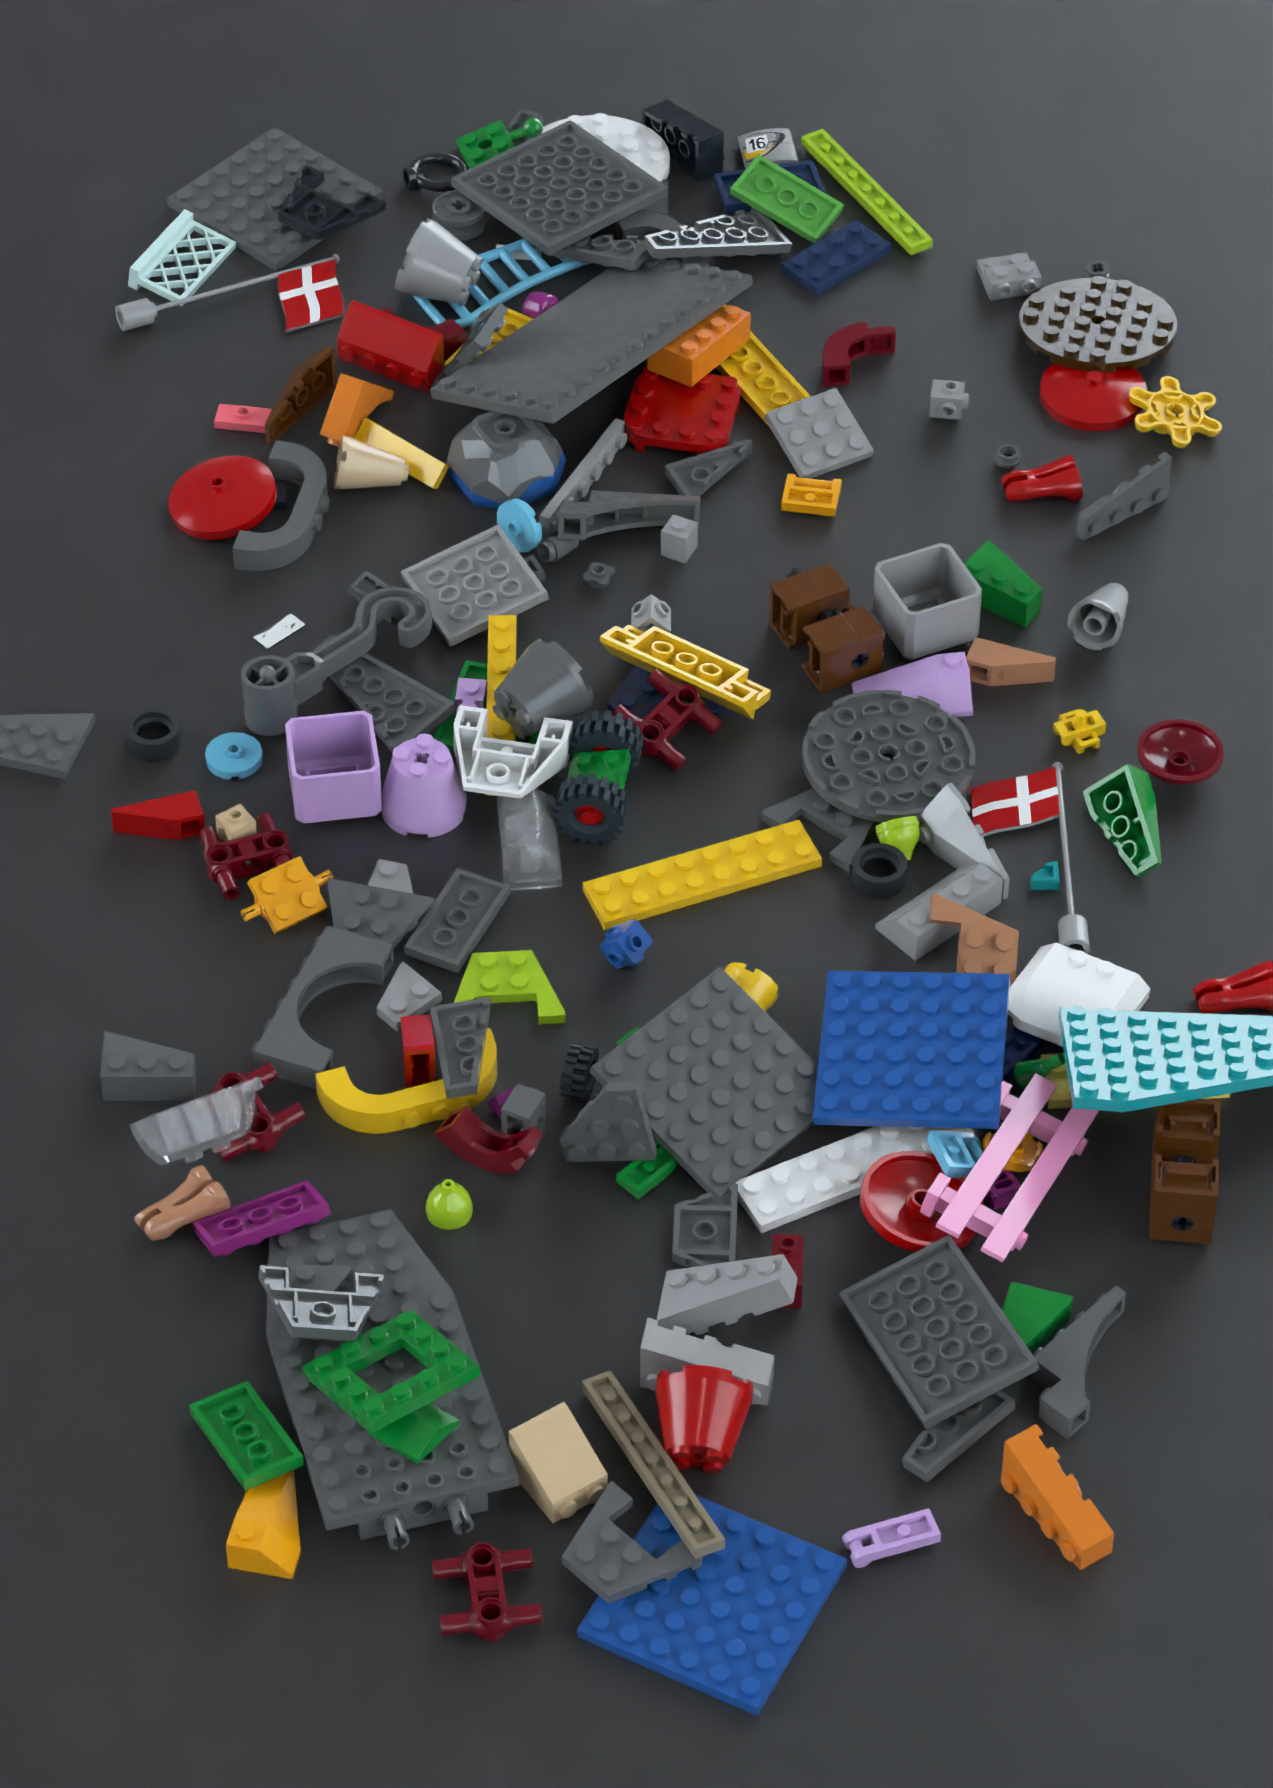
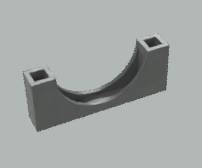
(335, 960)

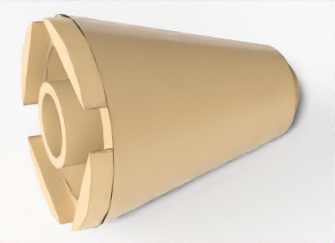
(367, 466)

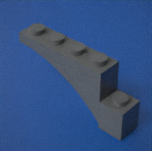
(622, 510)
(1065, 1362)

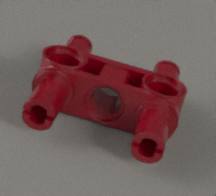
(670, 718)
(244, 855)
(266, 1127)
(486, 1591)

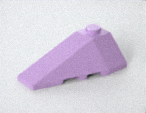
(937, 677)

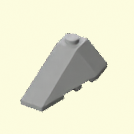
(953, 836)

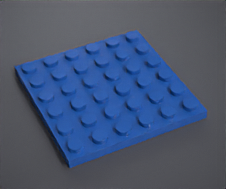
(912, 1049)
(728, 1621)

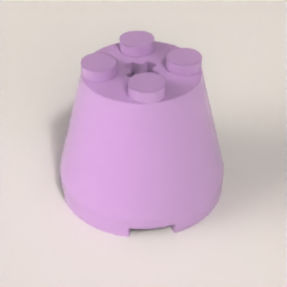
(423, 789)

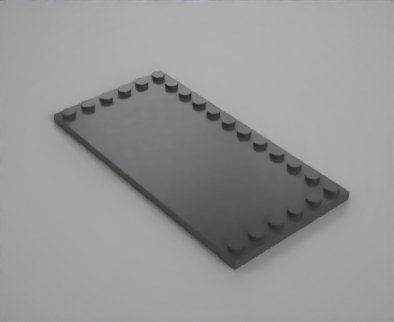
(590, 339)

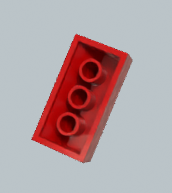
(390, 346)

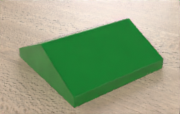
(417, 1432)

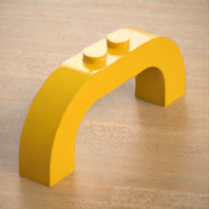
(401, 1108)

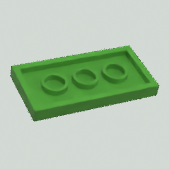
(786, 199)

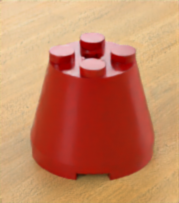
(701, 1415)

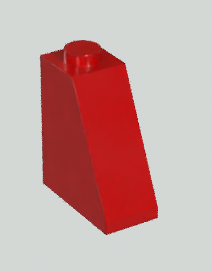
(418, 1050)

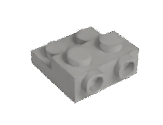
(1009, 276)

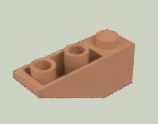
(1006, 665)

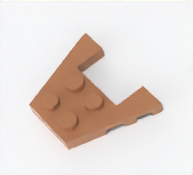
(982, 942)

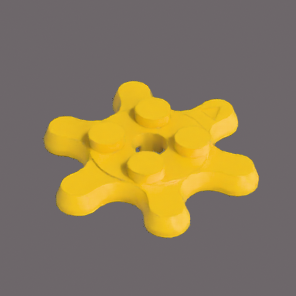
(1171, 399)

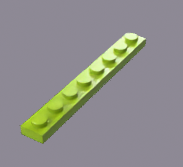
(867, 192)

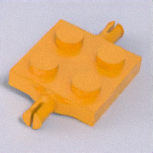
(286, 895)

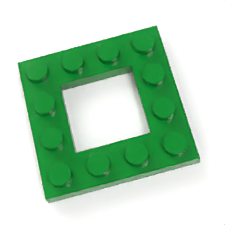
(337, 1379)

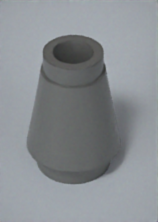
(553, 549)

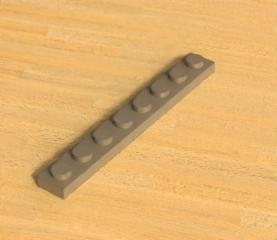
(653, 1465)

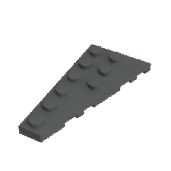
(720, 236)

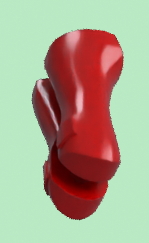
(1052, 479)
(1243, 990)

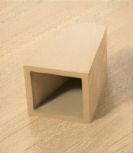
(557, 1463)

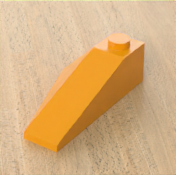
(266, 1529)

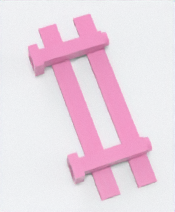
(1020, 1116)

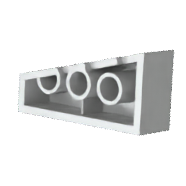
(672, 1349)

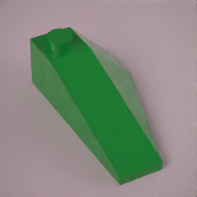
(1128, 815)

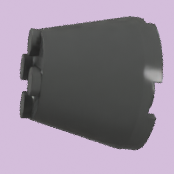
(541, 686)

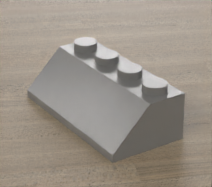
(909, 925)

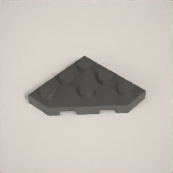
(610, 1128)

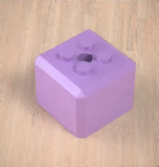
(333, 766)

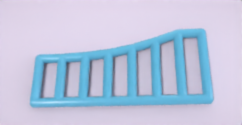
(506, 293)

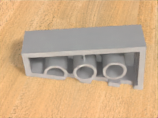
(725, 1292)

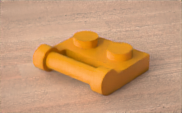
(811, 495)

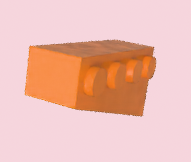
(702, 346)
(1054, 1499)

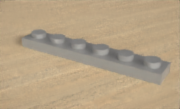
(585, 474)

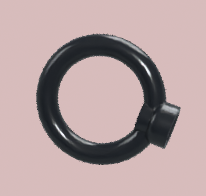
(414, 176)

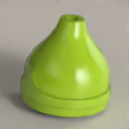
(900, 833)
(449, 1205)

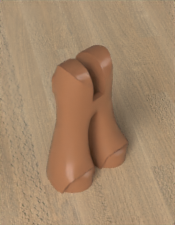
(189, 1202)

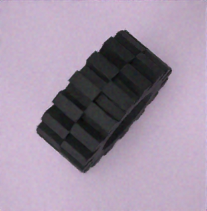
(576, 1078)

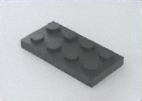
(457, 921)

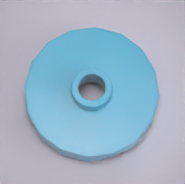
(519, 524)
(234, 755)

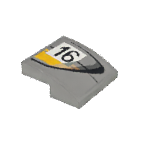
(773, 144)

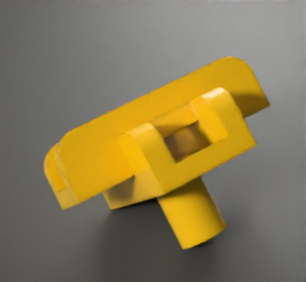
(1086, 725)

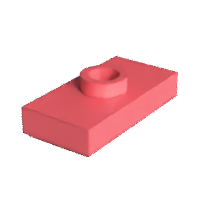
(241, 418)

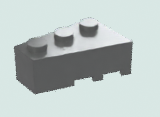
(145, 1071)

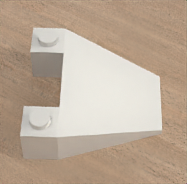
(505, 765)

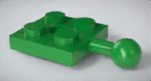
(496, 136)

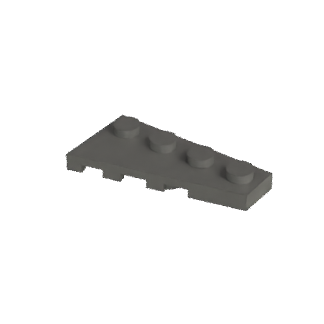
(1127, 499)
(460, 1042)

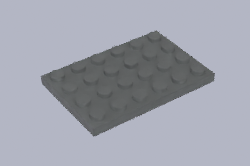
(938, 1331)

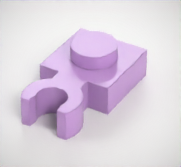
(471, 693)

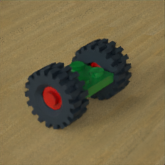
(593, 798)

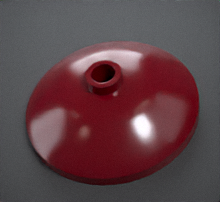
(1180, 751)

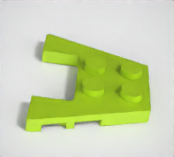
(511, 978)

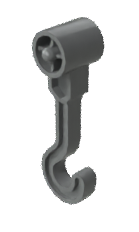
(278, 685)

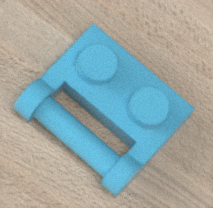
(955, 1151)

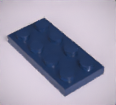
(724, 181)
(836, 257)

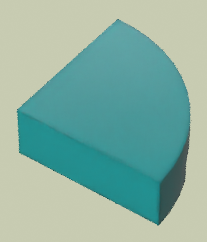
(1046, 877)

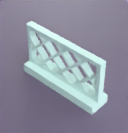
(164, 250)

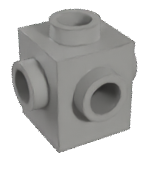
(948, 399)
(651, 613)

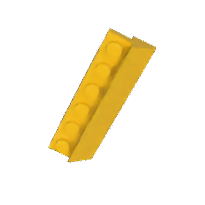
(688, 664)

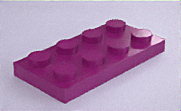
(261, 1218)

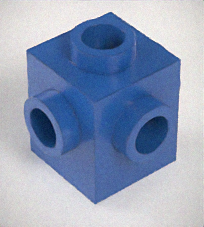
(626, 944)

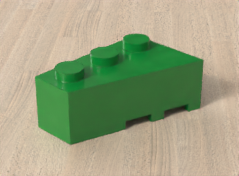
(1004, 585)

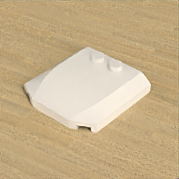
(1069, 978)

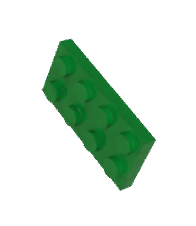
(246, 1435)

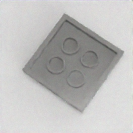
(819, 434)

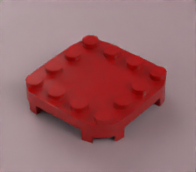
(680, 415)

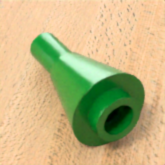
(1026, 1069)

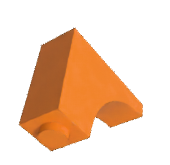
(349, 406)

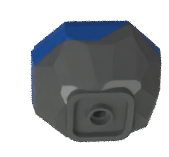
(505, 460)

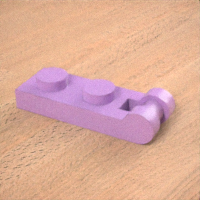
(891, 1537)

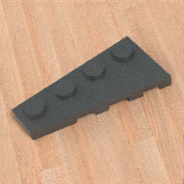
(607, 252)
(951, 1437)

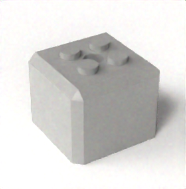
(926, 601)

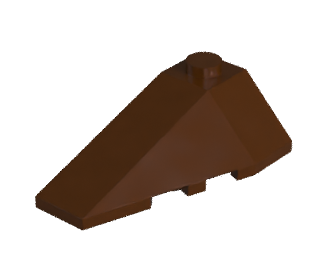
(304, 390)

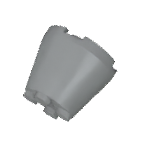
(438, 266)

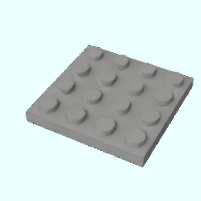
(475, 581)

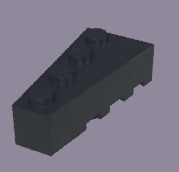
(690, 140)

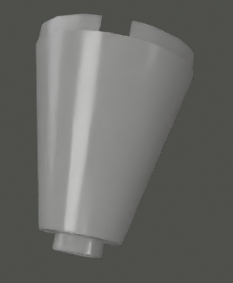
(1099, 617)

